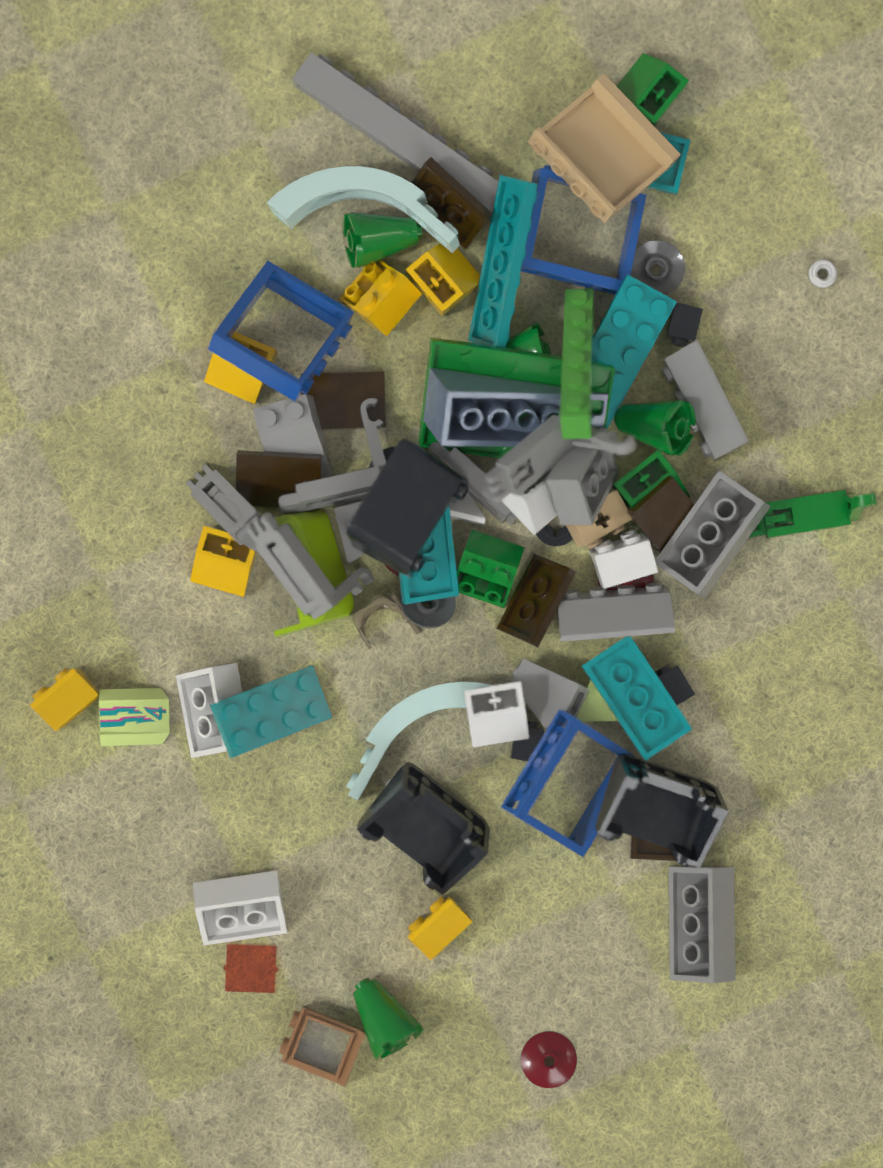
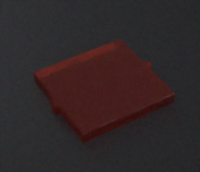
(250, 968)

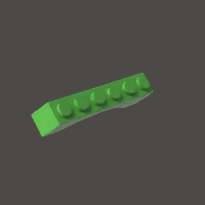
(577, 364)

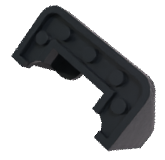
(405, 507)
(661, 808)
(427, 826)

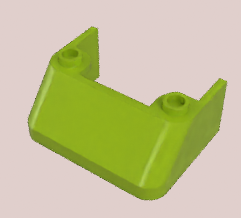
(317, 537)

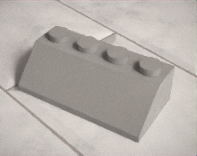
(700, 387)
(712, 534)
(615, 612)
(702, 924)

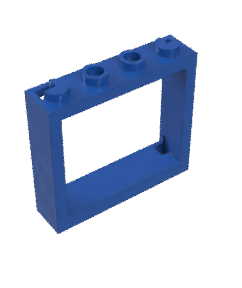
(572, 275)
(301, 295)
(540, 768)

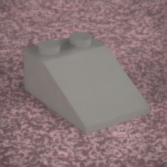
(293, 429)
(582, 484)

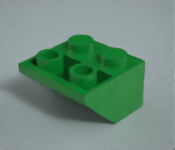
(652, 87)
(645, 478)
(488, 568)

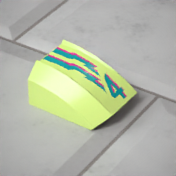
(133, 716)

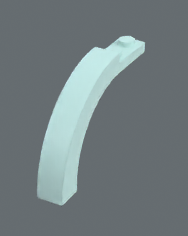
(359, 182)
(401, 715)

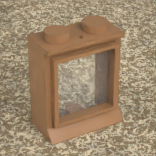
(322, 1045)

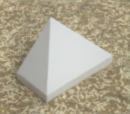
(467, 511)

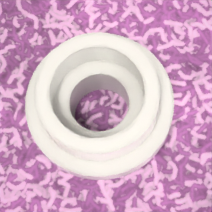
(831, 271)

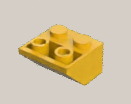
(443, 277)
(380, 296)
(232, 379)
(222, 562)
(65, 698)
(439, 927)

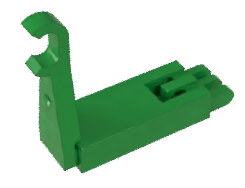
(812, 513)

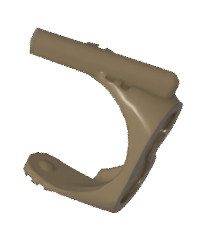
(382, 602)

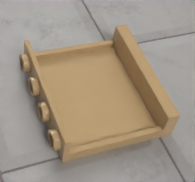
(604, 149)

